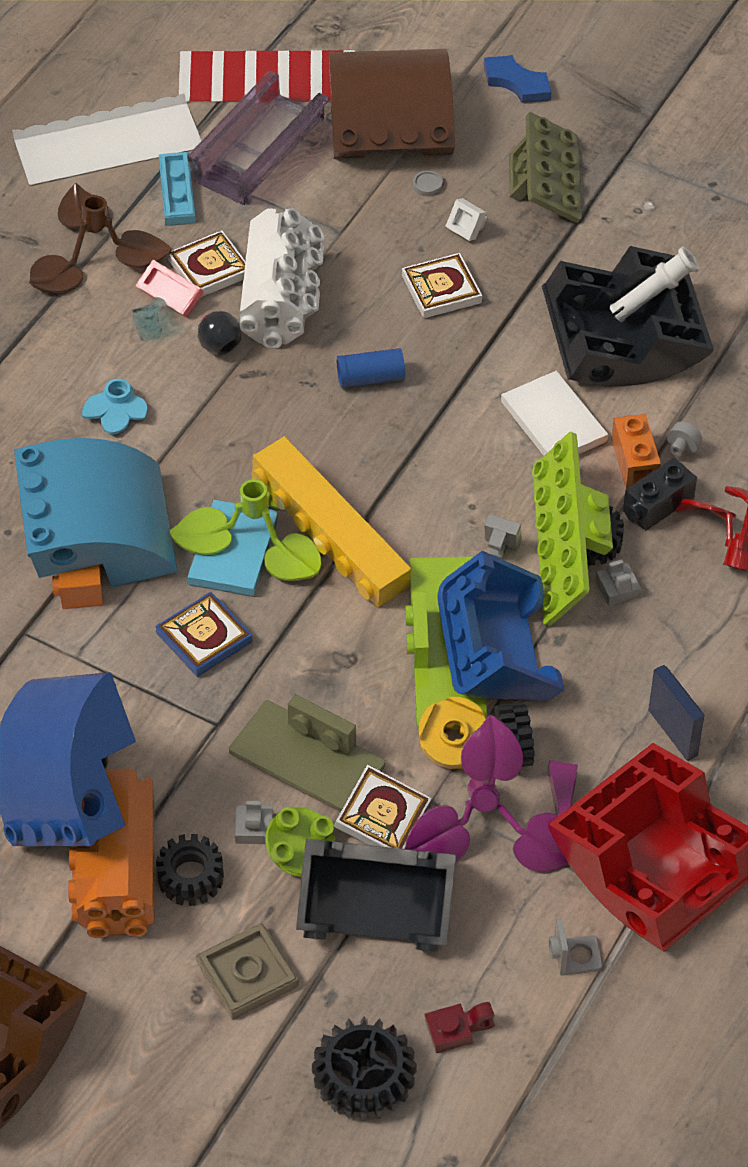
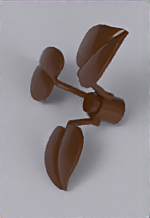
(91, 213)

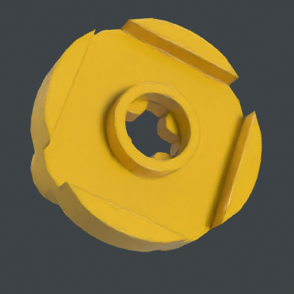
(443, 715)

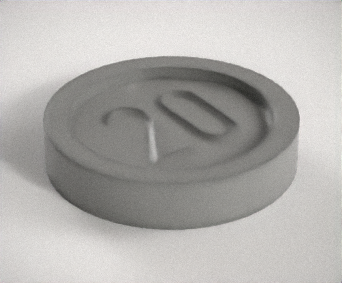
(427, 183)

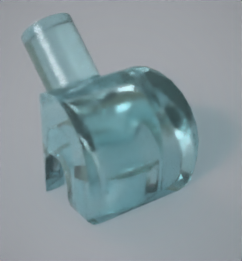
(149, 320)

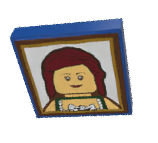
(204, 634)

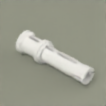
(666, 276)

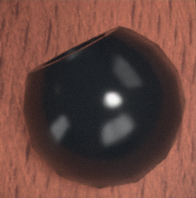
(219, 332)

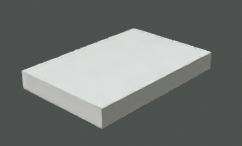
(550, 410)

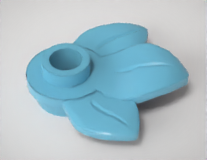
(115, 406)

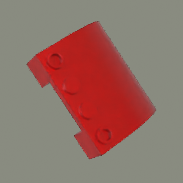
(654, 846)

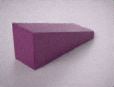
(562, 783)

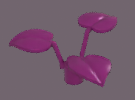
(487, 756)

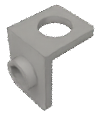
(561, 948)

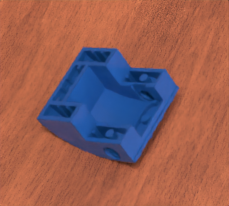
(53, 760)

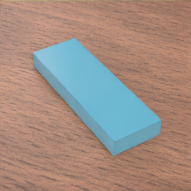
(177, 188)

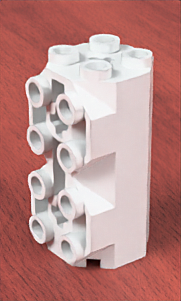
(280, 276)

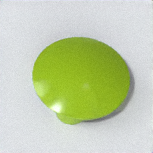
(288, 833)

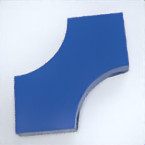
(526, 84)

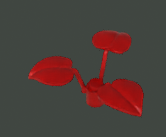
(738, 547)

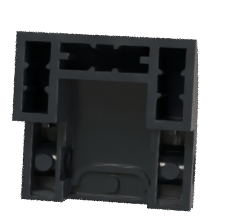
(645, 347)

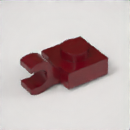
(453, 1027)

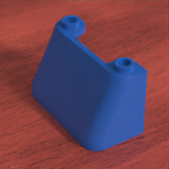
(489, 634)

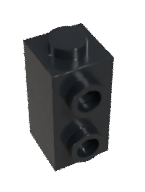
(659, 494)

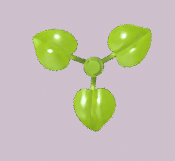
(207, 534)

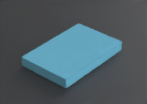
(240, 564)

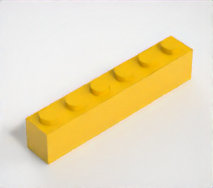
(331, 522)

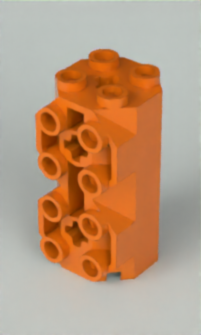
(116, 875)

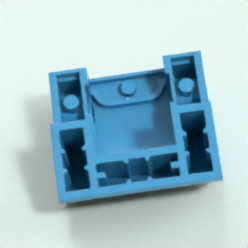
(92, 507)

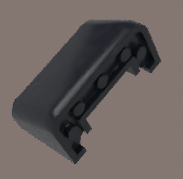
(376, 892)

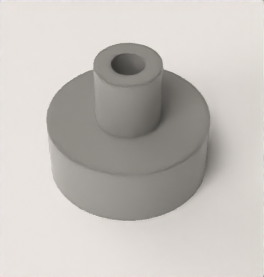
(684, 439)

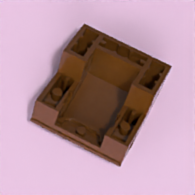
(391, 102)
(34, 1026)

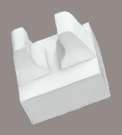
(466, 219)

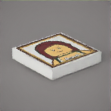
(209, 263)
(441, 285)
(381, 810)

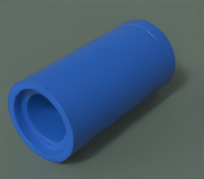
(370, 367)

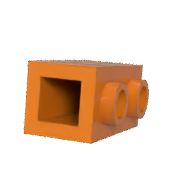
(634, 447)

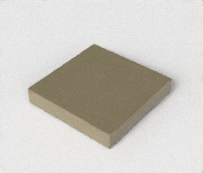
(247, 970)

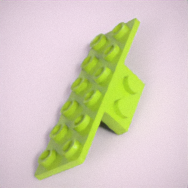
(567, 523)
(427, 639)

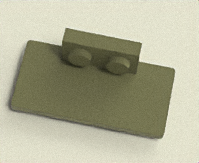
(547, 168)
(305, 749)

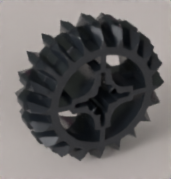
(338, 1055)

